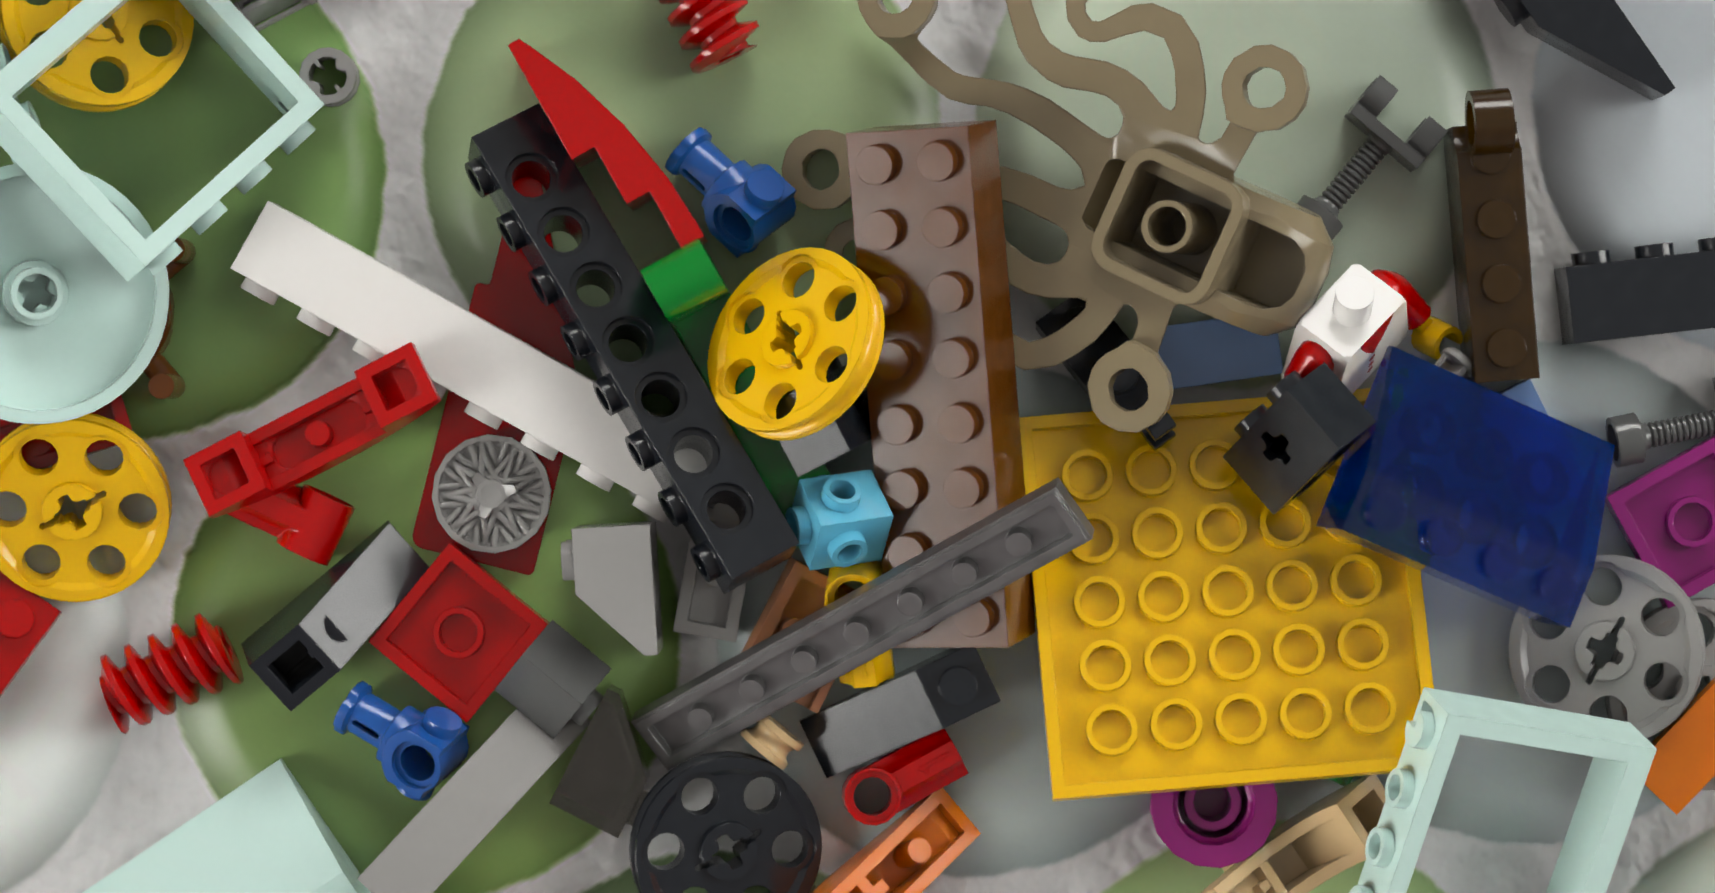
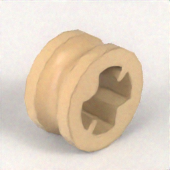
(772, 740)

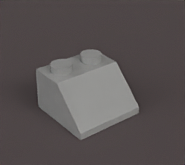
(619, 578)

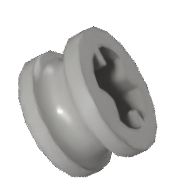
(343, 64)

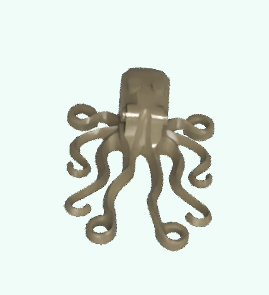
(1157, 204)

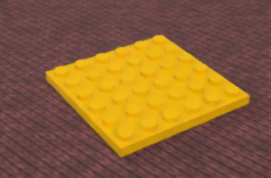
(1204, 628)

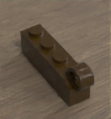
(1491, 240)

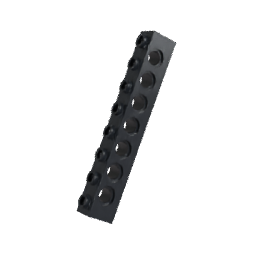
(532, 149)

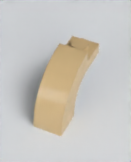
(1310, 844)

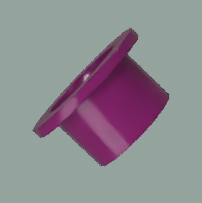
(1215, 823)

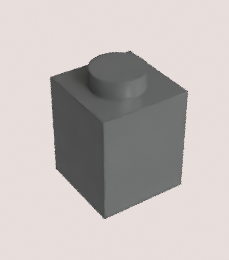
(555, 681)

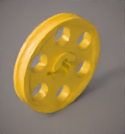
(118, 43)
(815, 347)
(103, 520)

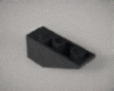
(333, 616)

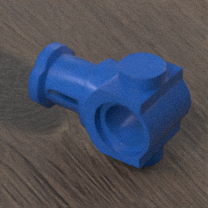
(739, 199)
(403, 739)

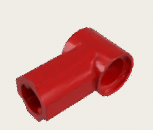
(302, 520)
(909, 774)

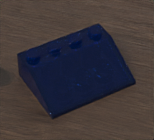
(1473, 490)

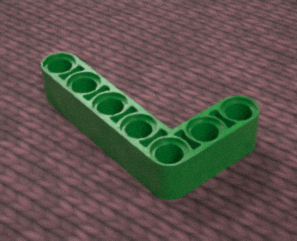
(692, 300)

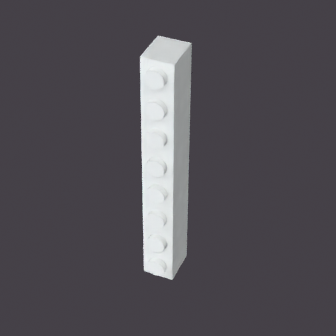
(459, 349)

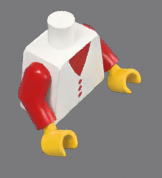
(1358, 323)

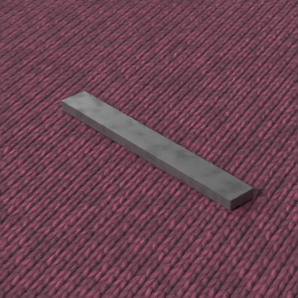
(864, 623)

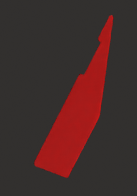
(515, 308)

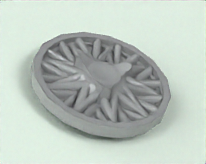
(491, 493)

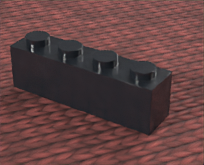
(1637, 295)

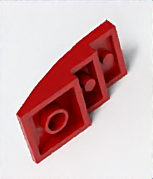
(594, 132)

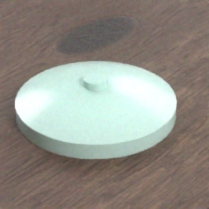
(67, 317)

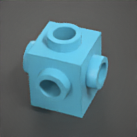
(840, 519)

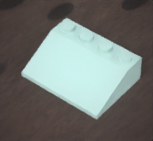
(247, 842)

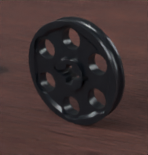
(728, 815)

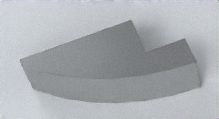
(468, 807)

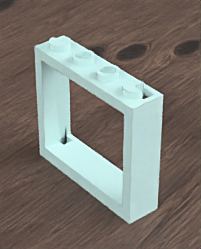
(83, 200)
(1601, 814)

